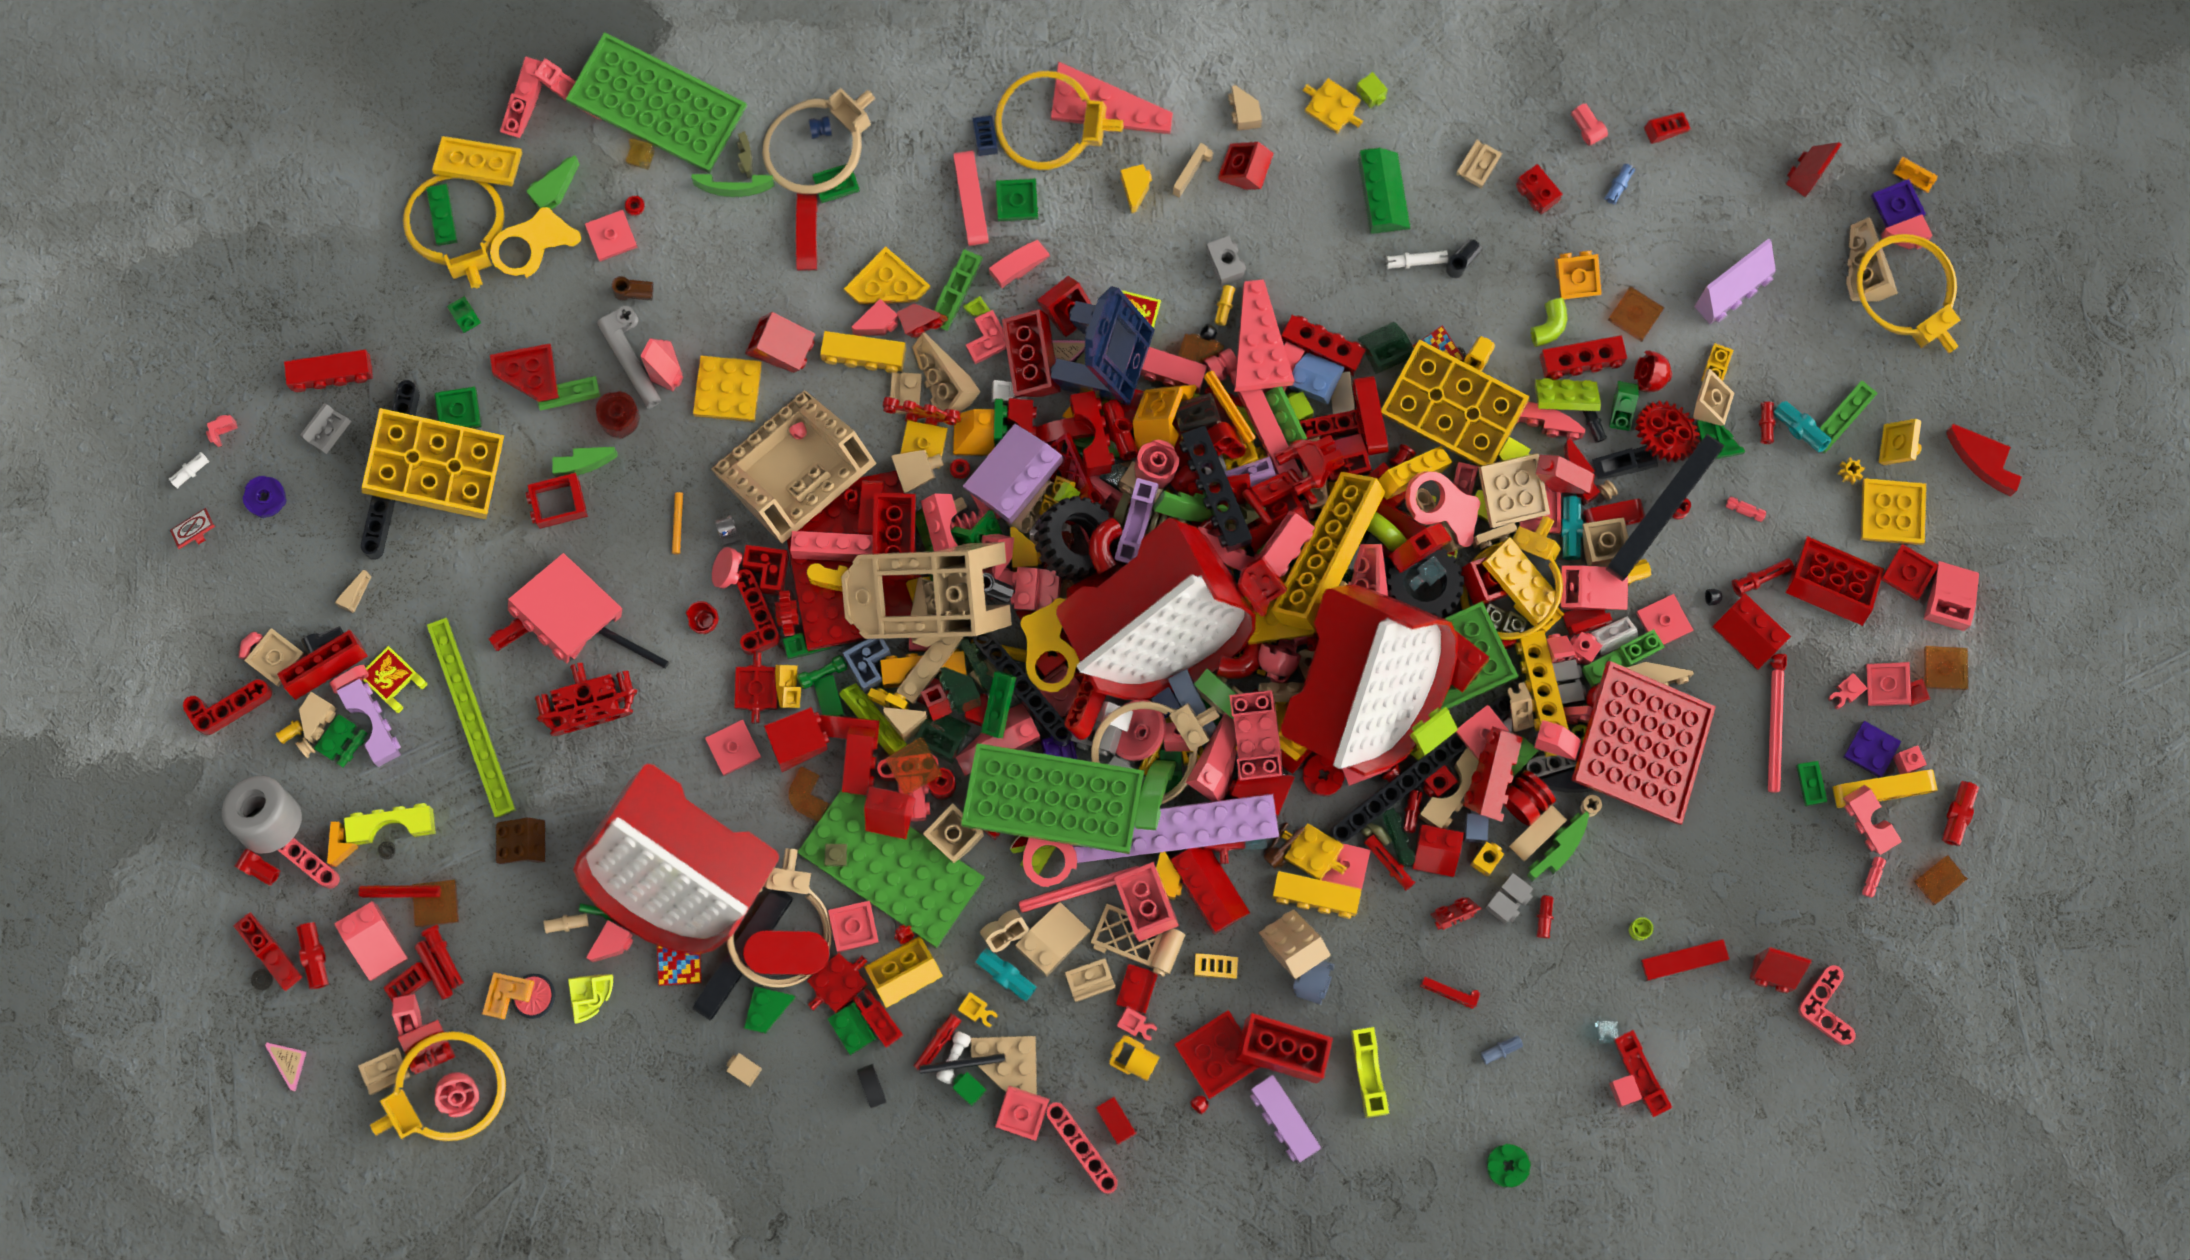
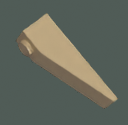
(1877, 277)
(946, 379)

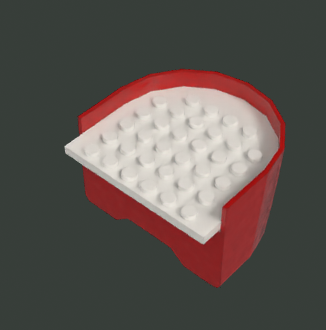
(1158, 616)
(1370, 679)
(671, 867)

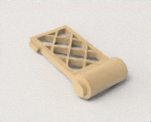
(1163, 951)

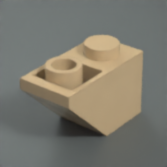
(1246, 109)
(314, 716)

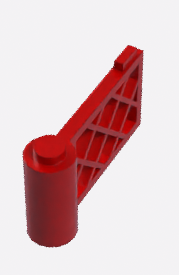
(1088, 490)

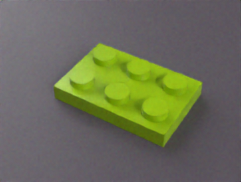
(1567, 394)

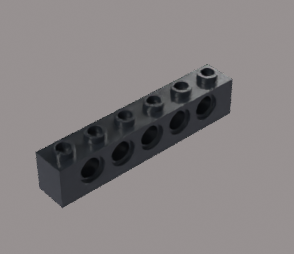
(1200, 439)

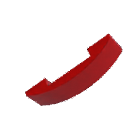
(806, 231)
(1054, 430)
(1638, 1066)

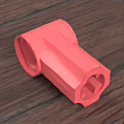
(1591, 129)

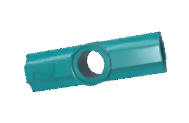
(1802, 426)
(1571, 528)
(1006, 974)

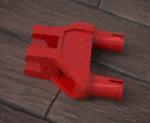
(1316, 459)

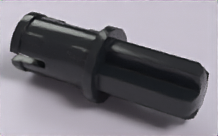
(1595, 426)

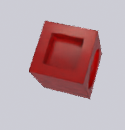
(1445, 776)

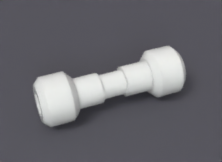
(960, 1042)

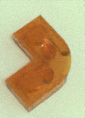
(801, 797)

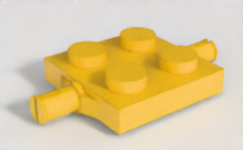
(1332, 105)
(1314, 852)

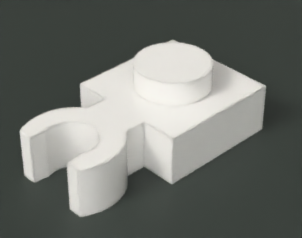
(1003, 390)

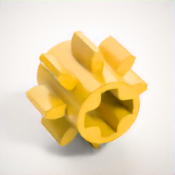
(1848, 475)

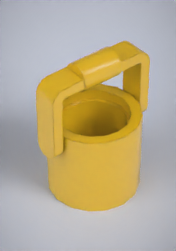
(1141, 1061)

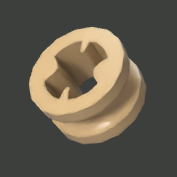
(1607, 490)
(305, 747)

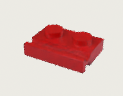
(1136, 988)

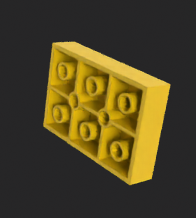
(1454, 405)
(432, 464)

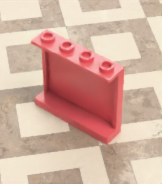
(563, 607)

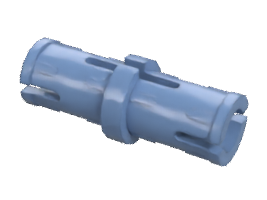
(1619, 184)

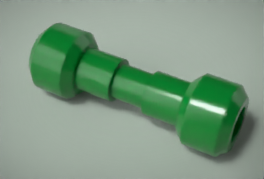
(837, 665)

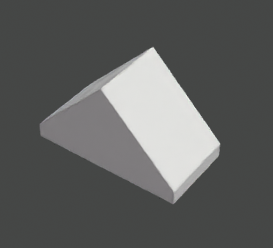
(1121, 722)

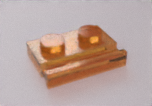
(1940, 880)

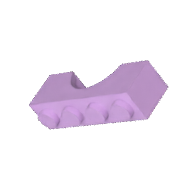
(1137, 520)
(381, 745)

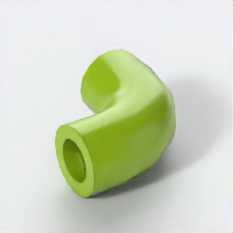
(1555, 323)
(1386, 532)

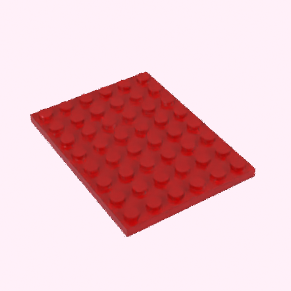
(824, 608)

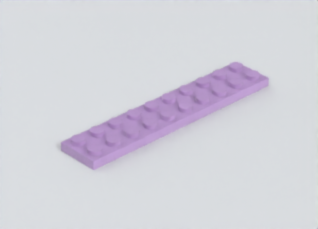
(1199, 827)

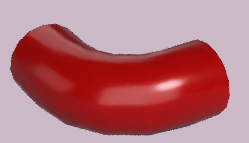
(1100, 544)
(1239, 667)

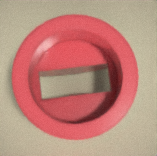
(798, 430)

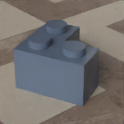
(862, 661)

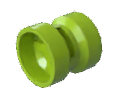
(1644, 928)

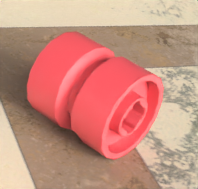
(1223, 364)

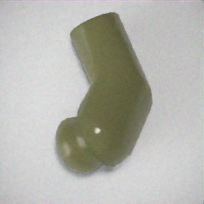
(1378, 831)

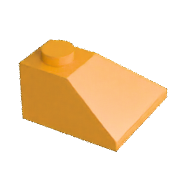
(974, 433)

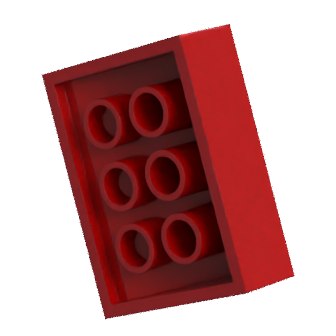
(1835, 581)

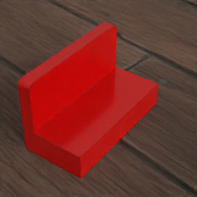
(1585, 620)

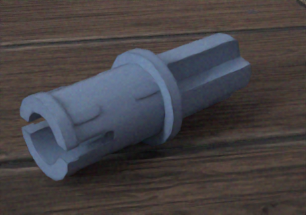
(1501, 1049)

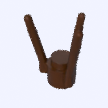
(1275, 856)

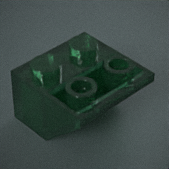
(1386, 347)
(962, 690)
(944, 736)

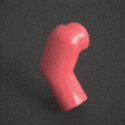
(247, 643)

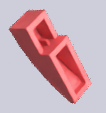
(1018, 263)

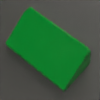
(828, 696)

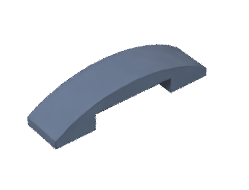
(1187, 693)

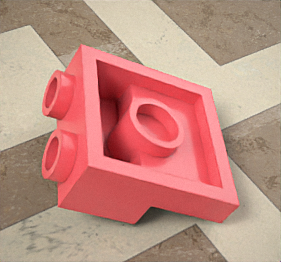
(1035, 588)

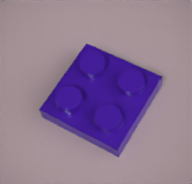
(1898, 203)
(1872, 749)

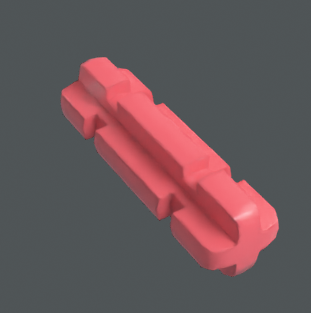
(1746, 509)
(1873, 877)

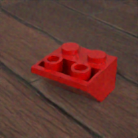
(1354, 456)

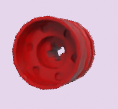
(1527, 797)

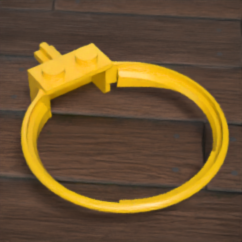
(1093, 128)
(466, 264)
(1937, 324)
(1538, 545)
(400, 1111)

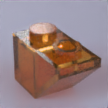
(1198, 349)

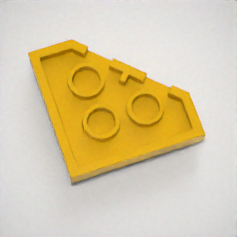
(887, 280)

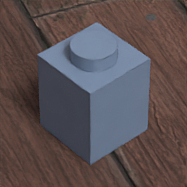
(1475, 828)

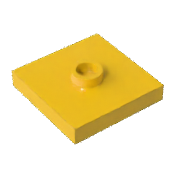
(924, 437)

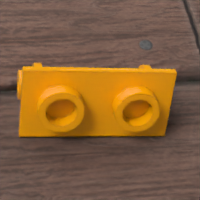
(1917, 175)

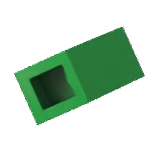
(1624, 405)

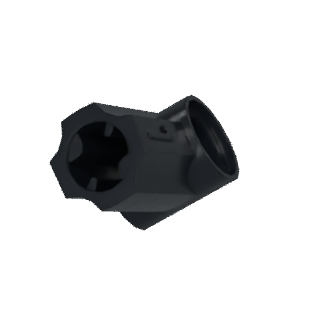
(1463, 257)
(997, 589)
(316, 640)

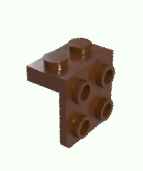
(520, 841)

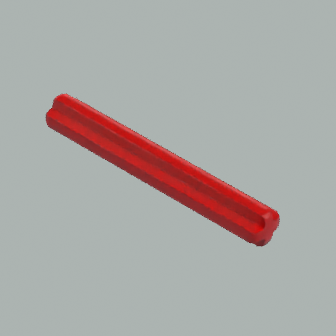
(399, 891)

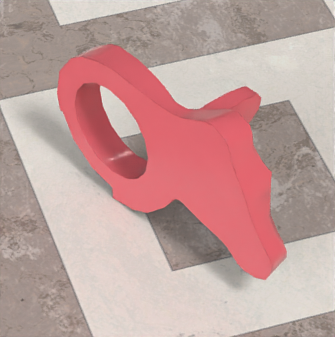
(1454, 507)
(1069, 855)

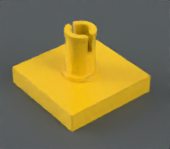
(1900, 442)

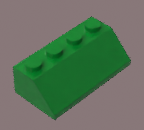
(1383, 190)

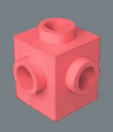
(1585, 647)

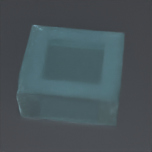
(1606, 1032)

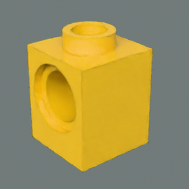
(1483, 866)

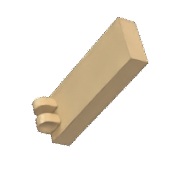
(1201, 153)

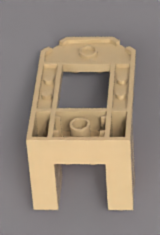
(956, 588)

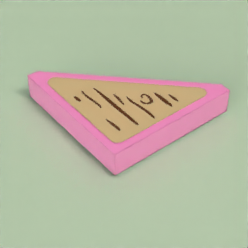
(1068, 349)
(288, 1062)

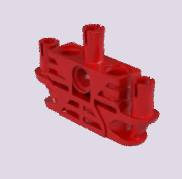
(577, 717)

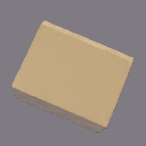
(1713, 400)
(905, 721)

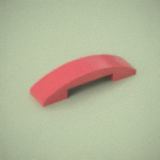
(556, 80)

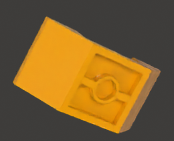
(1157, 413)

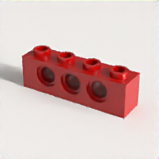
(1318, 333)
(1612, 346)

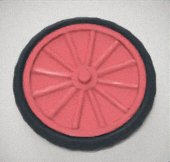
(541, 998)

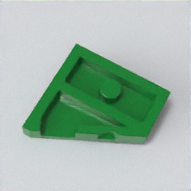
(1723, 436)
(766, 1008)

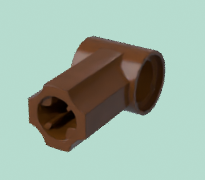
(635, 289)

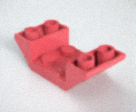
(1256, 735)

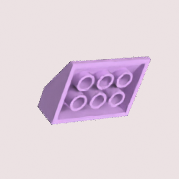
(1737, 283)
(1013, 473)

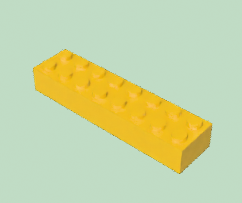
(1329, 549)

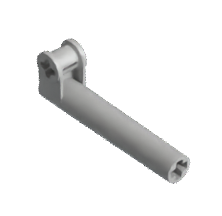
(613, 328)

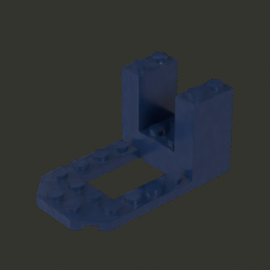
(1111, 325)

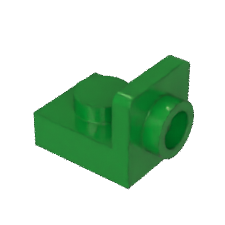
(464, 314)

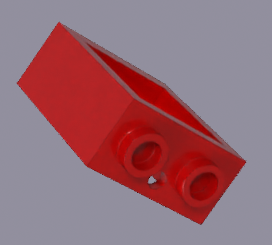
(559, 482)

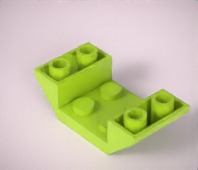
(1433, 732)

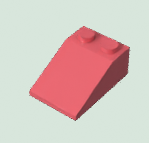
(1146, 901)
(371, 940)

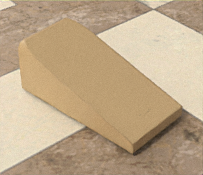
(352, 595)

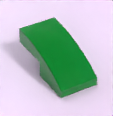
(797, 647)
(1177, 776)

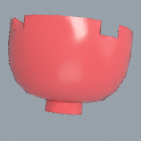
(1277, 660)
(456, 1094)

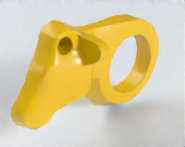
(540, 233)
(1043, 636)

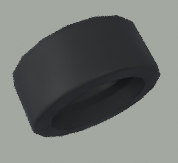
(871, 1086)

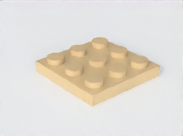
(1513, 491)

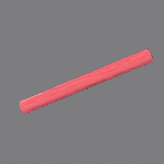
(1775, 738)
(1071, 891)

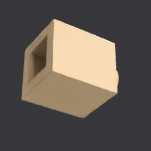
(743, 1069)

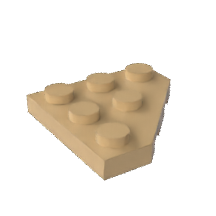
(1020, 1062)

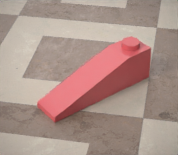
(662, 363)
(1370, 568)
(1018, 734)
(1216, 764)

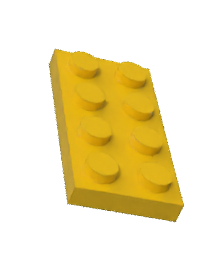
(477, 161)
(1521, 580)

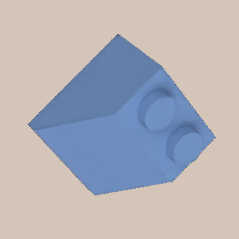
(1316, 377)

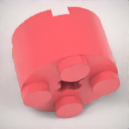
(1162, 454)

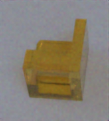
(640, 154)

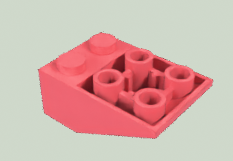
(1592, 589)
(1952, 596)

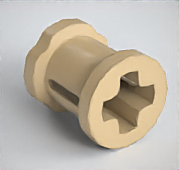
(1591, 799)

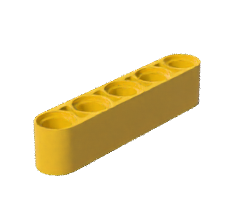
(1890, 787)

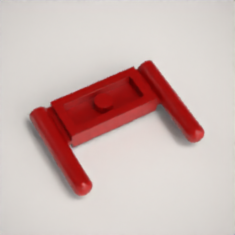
(1272, 490)

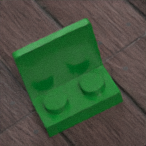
(986, 526)

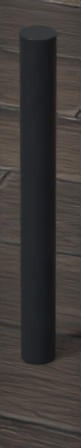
(634, 647)
(963, 1063)

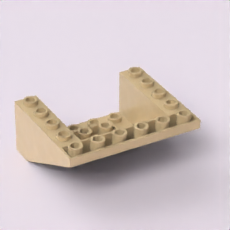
(791, 478)

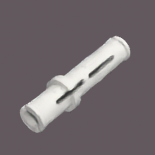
(1416, 259)

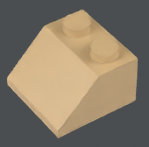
(1603, 541)
(950, 836)

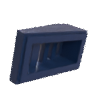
(985, 149)

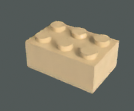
(1294, 944)

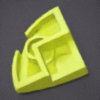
(588, 994)

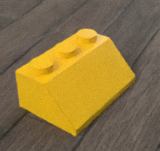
(903, 971)

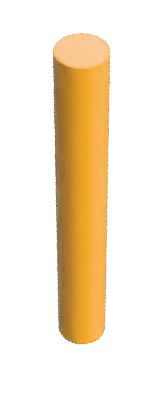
(677, 523)

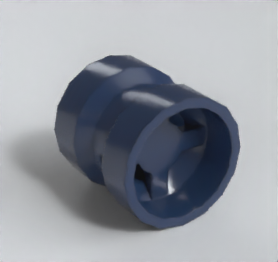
(820, 127)

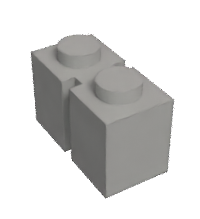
(1569, 673)
(1509, 898)

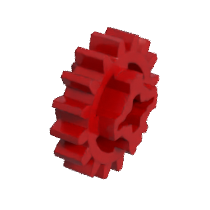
(787, 613)

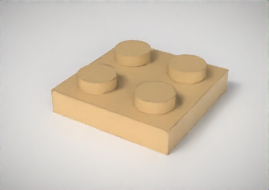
(273, 656)

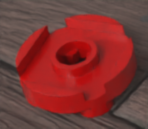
(1320, 786)

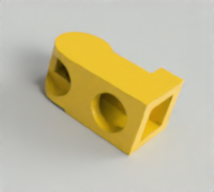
(826, 577)

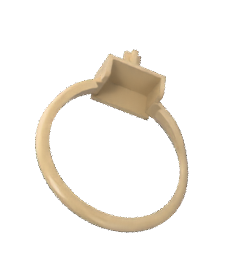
(849, 113)
(1186, 722)
(791, 881)

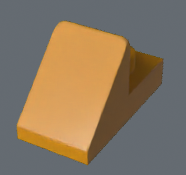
(337, 849)

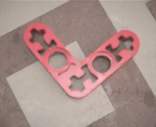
(1820, 1012)

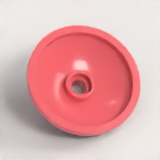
(1133, 744)

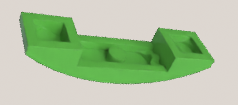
(733, 189)
(1152, 794)

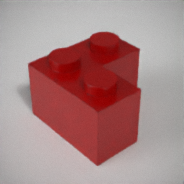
(770, 563)

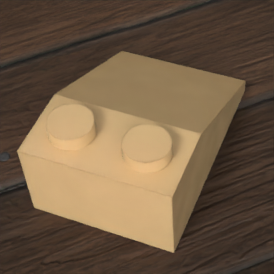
(1052, 939)

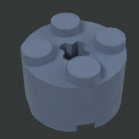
(1314, 983)

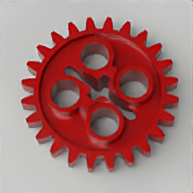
(1660, 419)

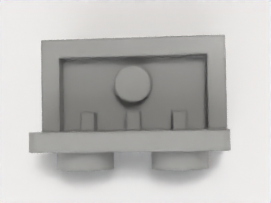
(325, 428)

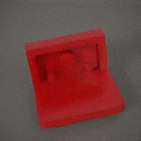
(1260, 585)

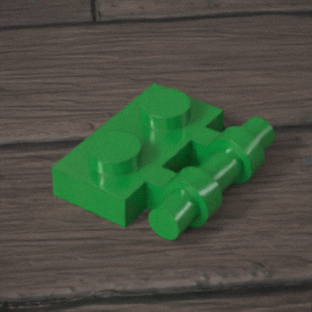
(336, 737)

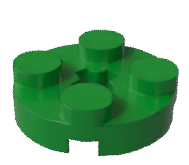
(1496, 1167)

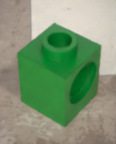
(968, 1088)

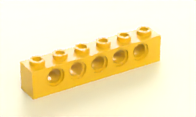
(1537, 644)

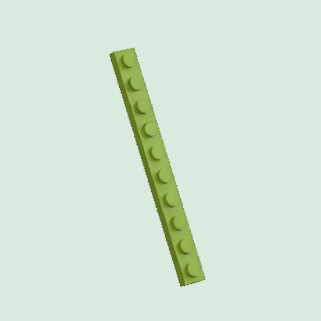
(471, 718)

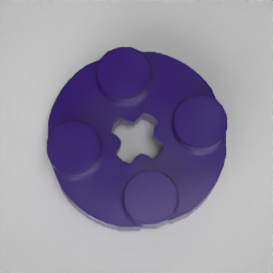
(275, 500)

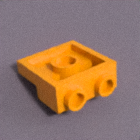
(1578, 275)

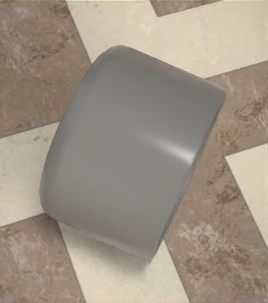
(273, 825)

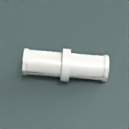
(189, 470)

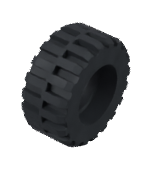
(1050, 538)
(1451, 585)

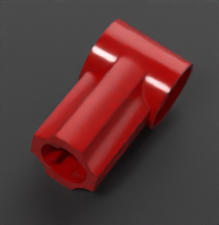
(254, 865)

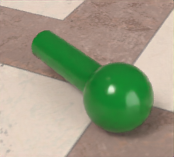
(593, 910)

